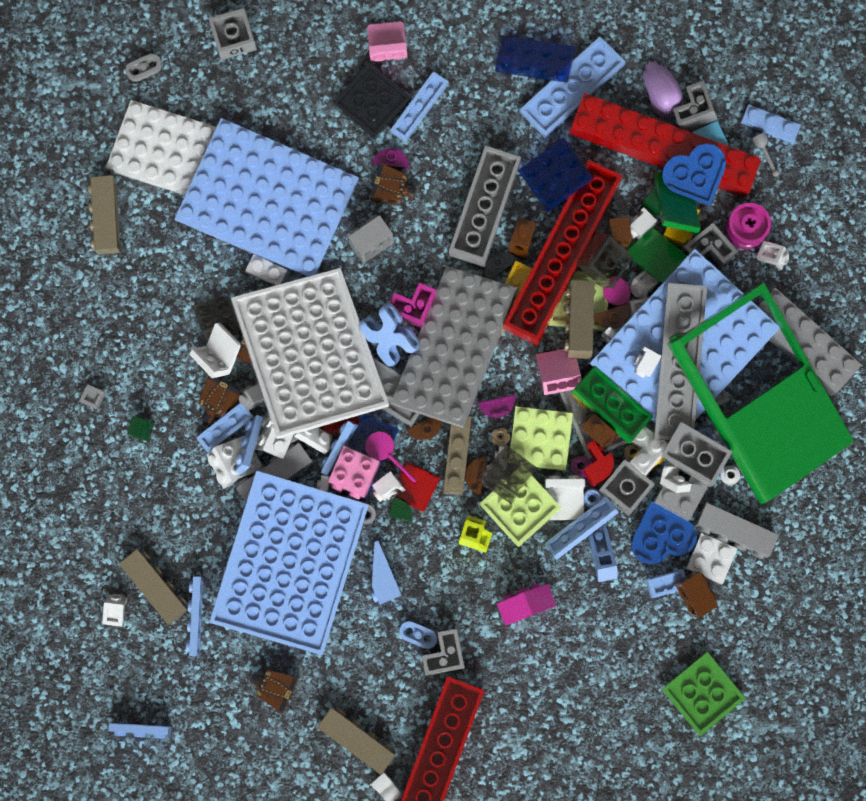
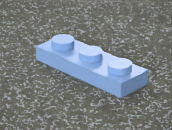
(770, 124)
(224, 427)
(346, 431)
(248, 444)
(139, 730)

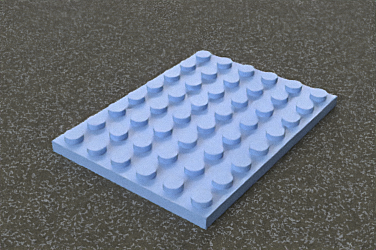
(267, 198)
(724, 346)
(288, 563)

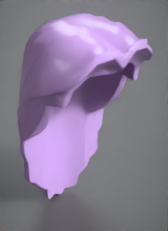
(662, 89)

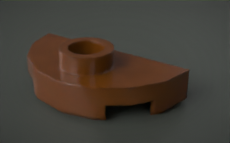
(614, 317)
(425, 430)
(474, 474)

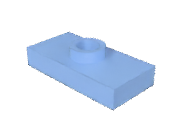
(664, 583)

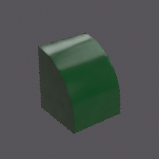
(651, 204)
(140, 429)
(400, 511)

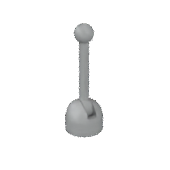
(760, 141)

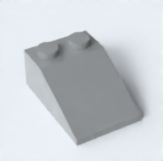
(696, 454)

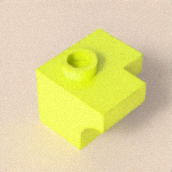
(475, 535)

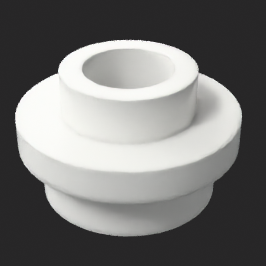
(726, 479)

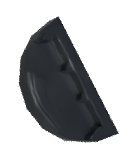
(498, 263)

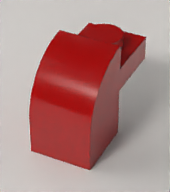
(601, 467)

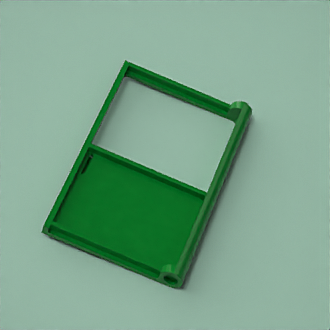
(783, 429)

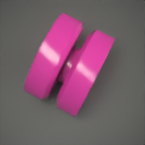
(748, 226)

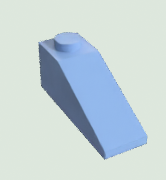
(602, 554)
(383, 581)

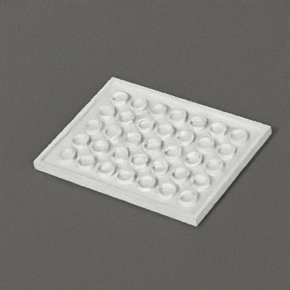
(309, 353)

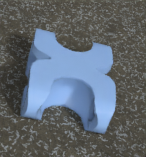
(389, 334)

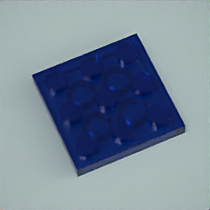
(555, 174)

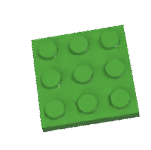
(703, 694)

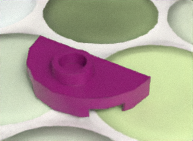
(391, 157)
(497, 407)

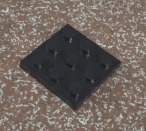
(372, 101)

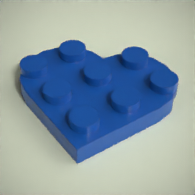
(696, 174)
(661, 535)

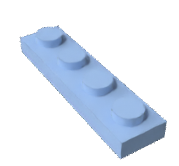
(419, 107)
(581, 527)
(194, 624)

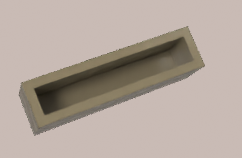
(105, 215)
(580, 319)
(457, 459)
(154, 587)
(356, 740)

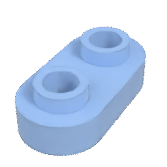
(418, 635)

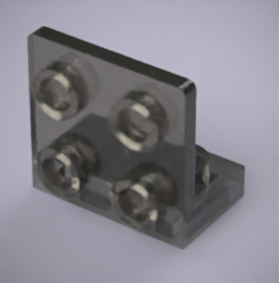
(217, 311)
(507, 474)

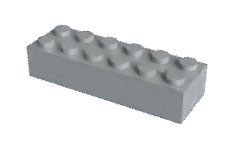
(484, 206)
(828, 359)

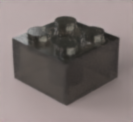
(604, 260)

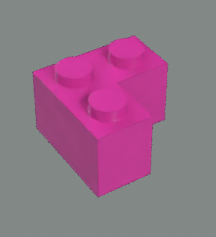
(417, 309)
(526, 603)

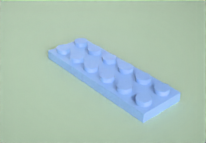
(561, 99)

